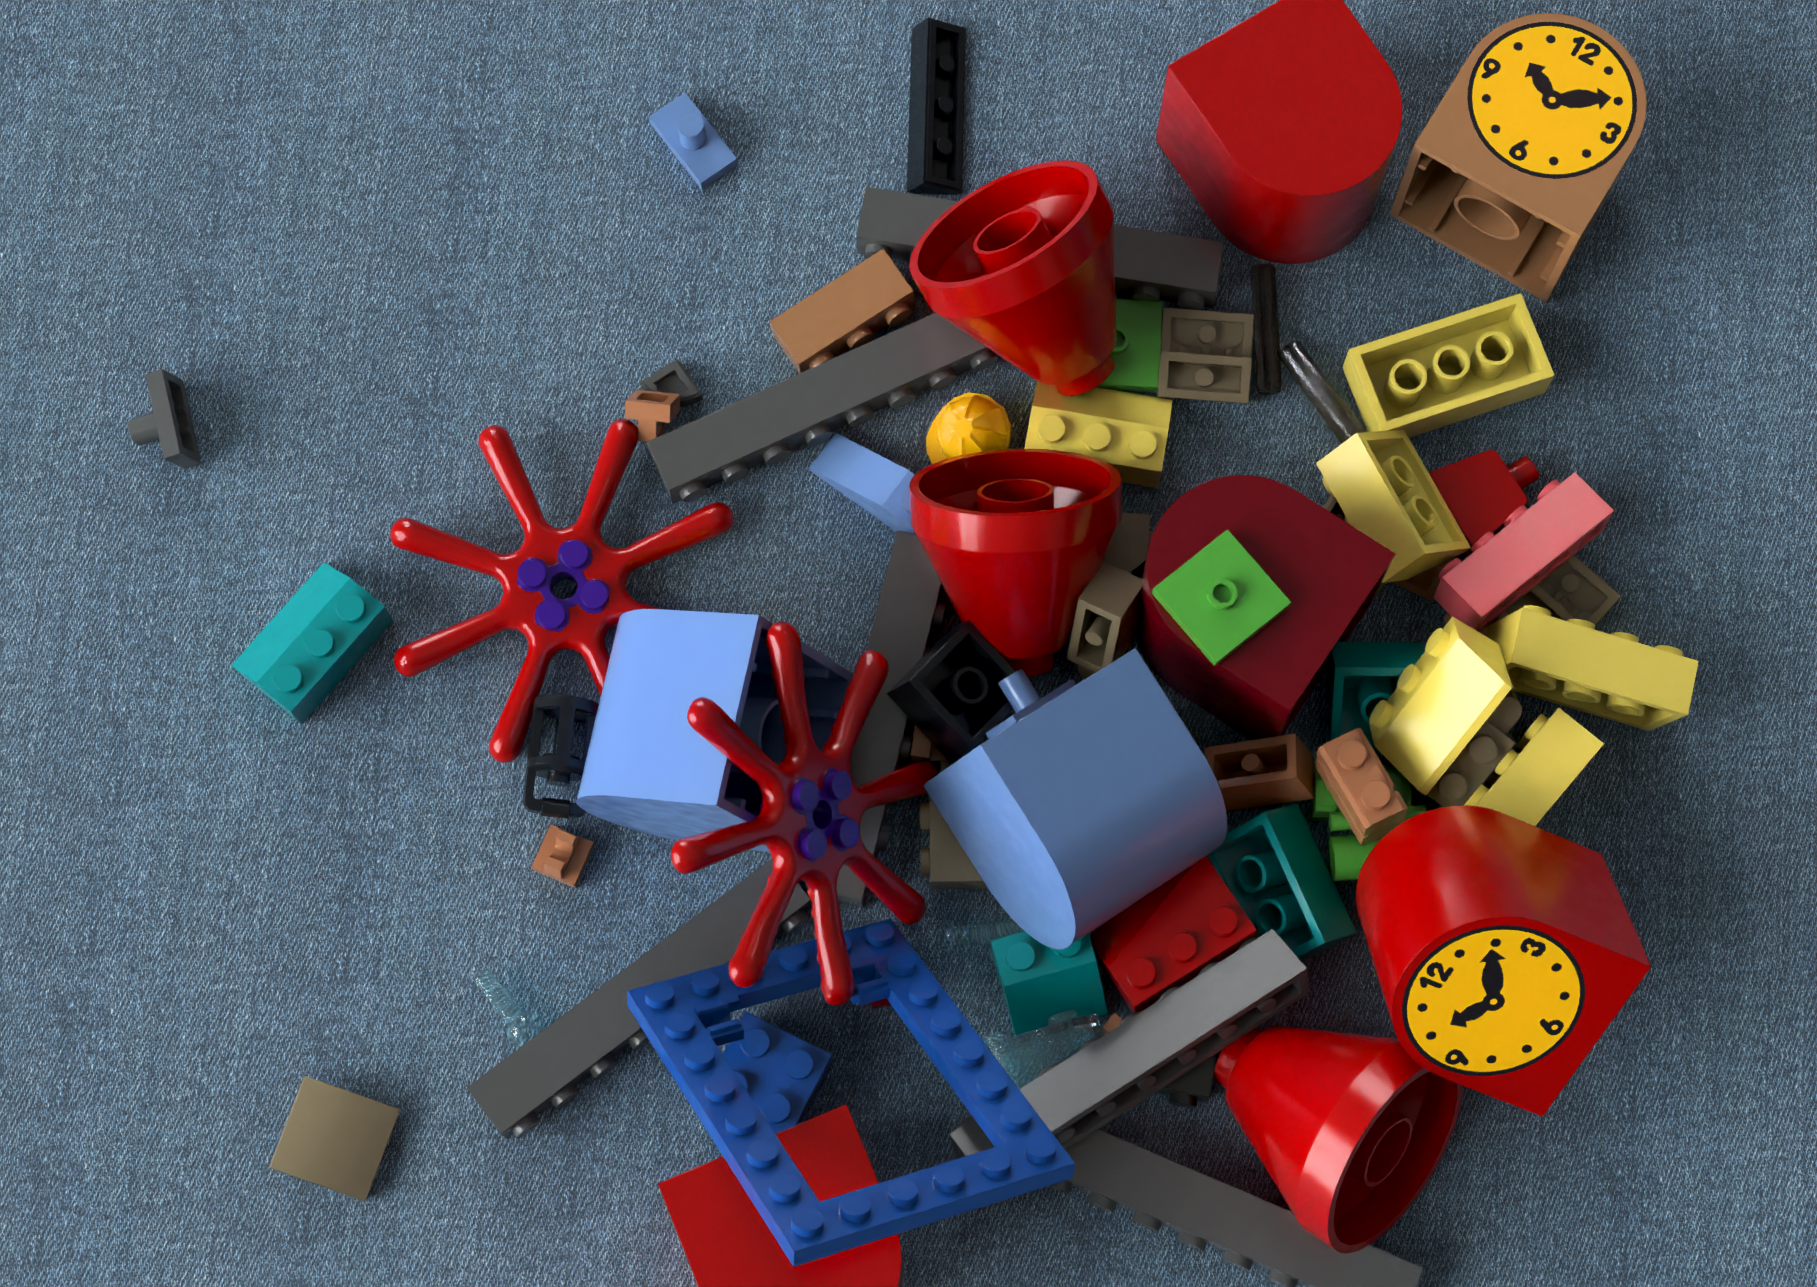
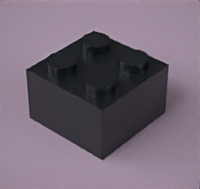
(956, 691)

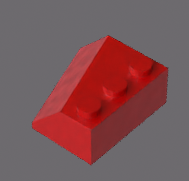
(1171, 935)

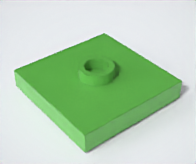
(1136, 347)
(1221, 597)

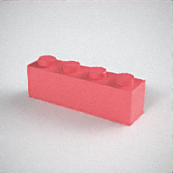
(1523, 552)

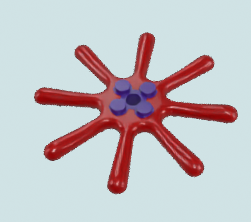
(537, 566)
(806, 815)

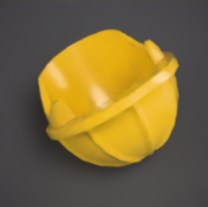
(968, 426)

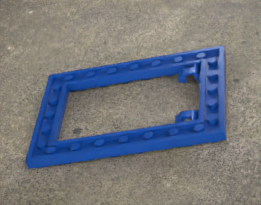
(692, 1017)

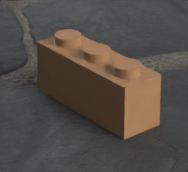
(844, 313)

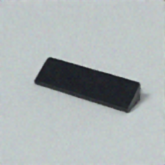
(936, 108)

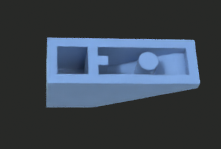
(867, 480)

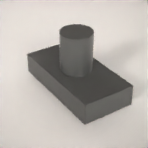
(168, 421)

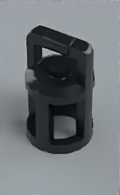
(558, 766)

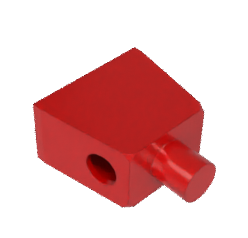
(1484, 491)

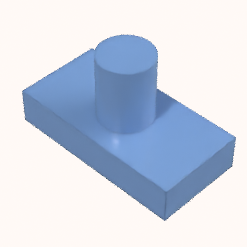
(693, 141)
(1023, 698)

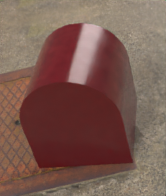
(1311, 557)

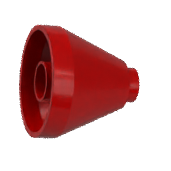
(1029, 272)
(1017, 541)
(1339, 1125)

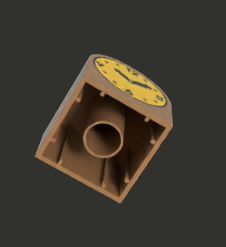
(1526, 148)

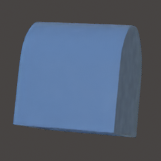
(643, 755)
(1084, 804)

